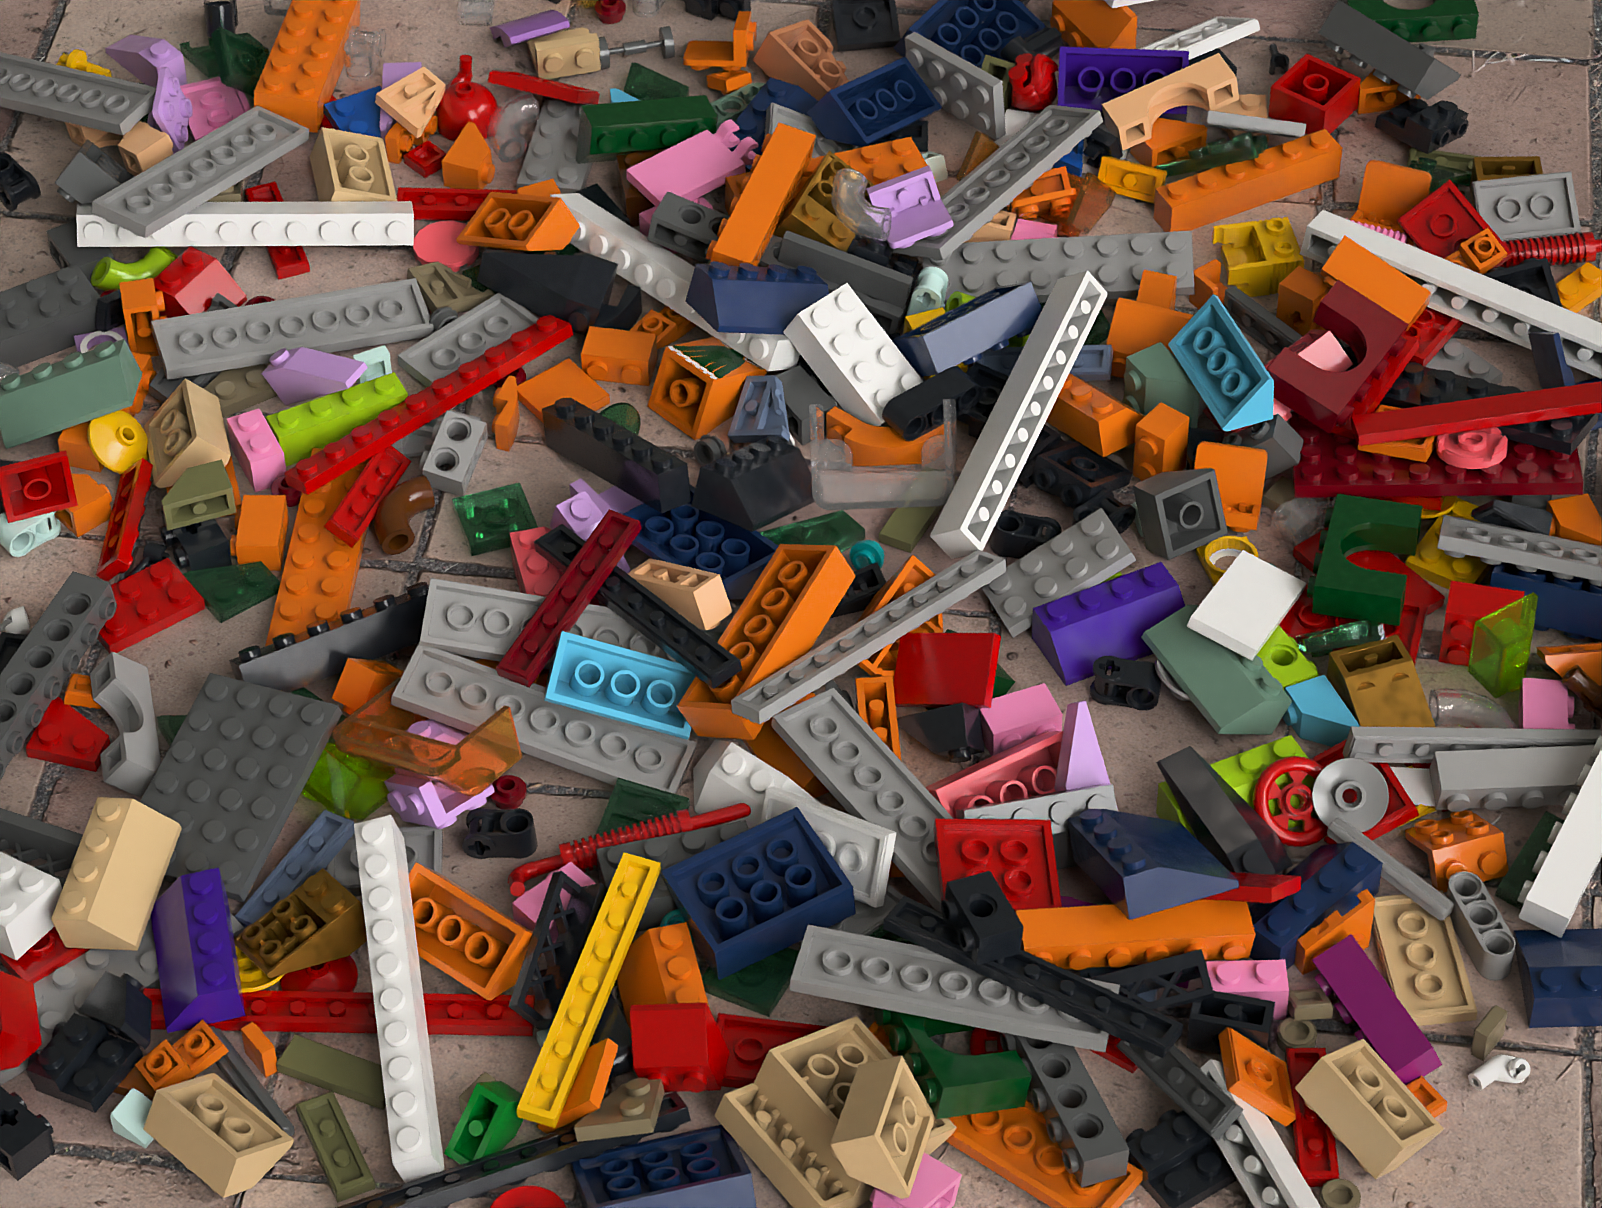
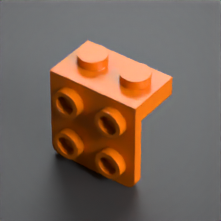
(724, 54)
(1389, 193)
(1047, 194)
(1240, 480)
(1460, 845)

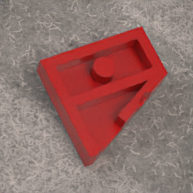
(67, 738)

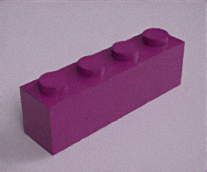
(1374, 1010)

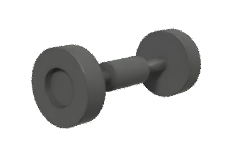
(666, 43)

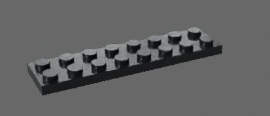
(1429, 386)

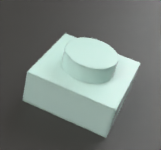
(377, 361)

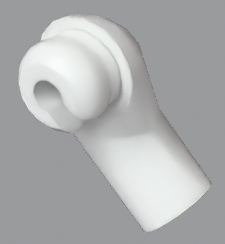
(1499, 1068)

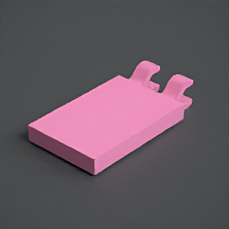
(213, 105)
(693, 165)

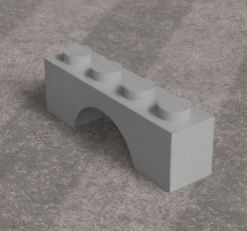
(125, 693)

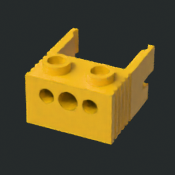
(1258, 254)

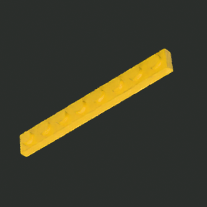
(588, 990)

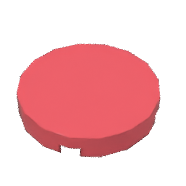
(439, 244)
(1472, 448)

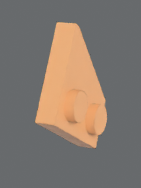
(412, 100)

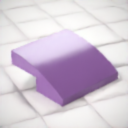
(530, 27)

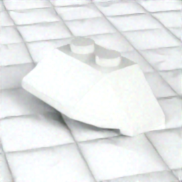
(735, 776)

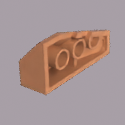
(802, 58)

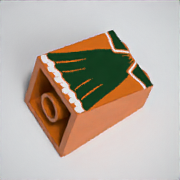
(700, 385)

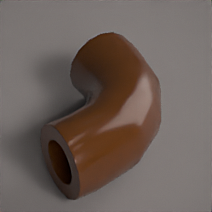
(398, 509)

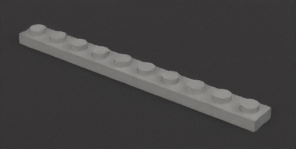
(867, 637)

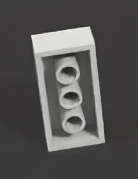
(851, 355)
(25, 905)

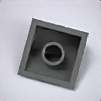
(1180, 511)

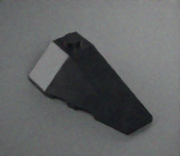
(552, 284)
(1222, 817)

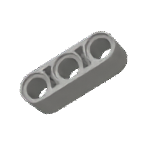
(1480, 926)

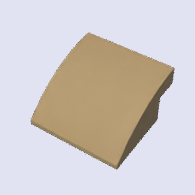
(795, 1108)

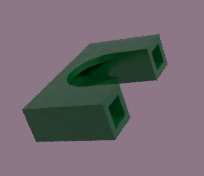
(1436, 22)
(1357, 526)
(954, 1081)

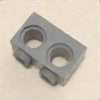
(460, 454)

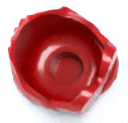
(1035, 86)

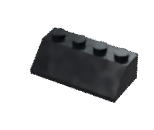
(755, 484)

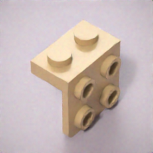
(565, 53)

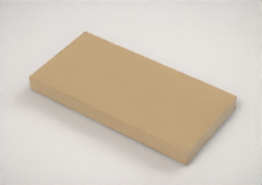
(1422, 962)

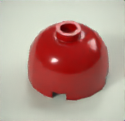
(465, 103)

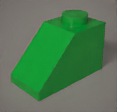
(486, 1123)

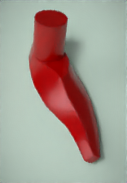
(465, 70)

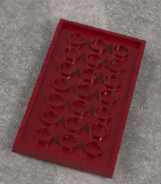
(1336, 466)

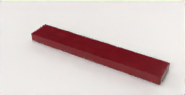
(568, 598)

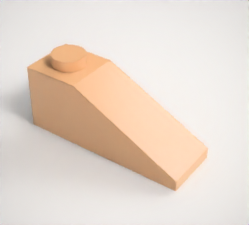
(689, 591)

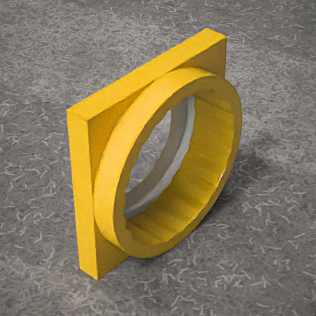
(1219, 548)

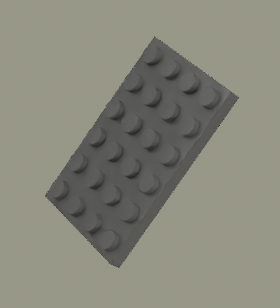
(237, 776)

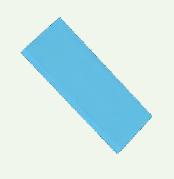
(1224, 367)
(618, 684)

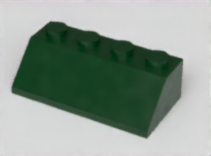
(640, 126)

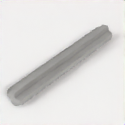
(1395, 871)

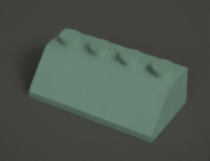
(67, 392)
(1224, 686)

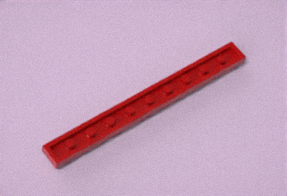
(427, 404)
(356, 1013)

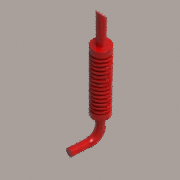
(1556, 250)
(584, 853)

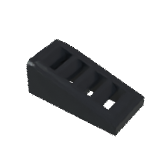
(1514, 516)
(865, 577)

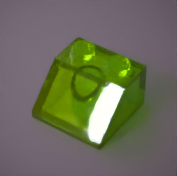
(1503, 646)
(346, 784)

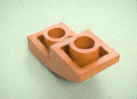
(400, 140)
(1479, 252)
(666, 325)
(506, 420)
(184, 1059)

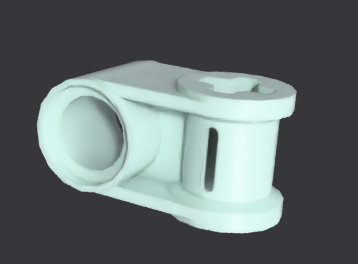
(929, 291)
(28, 533)

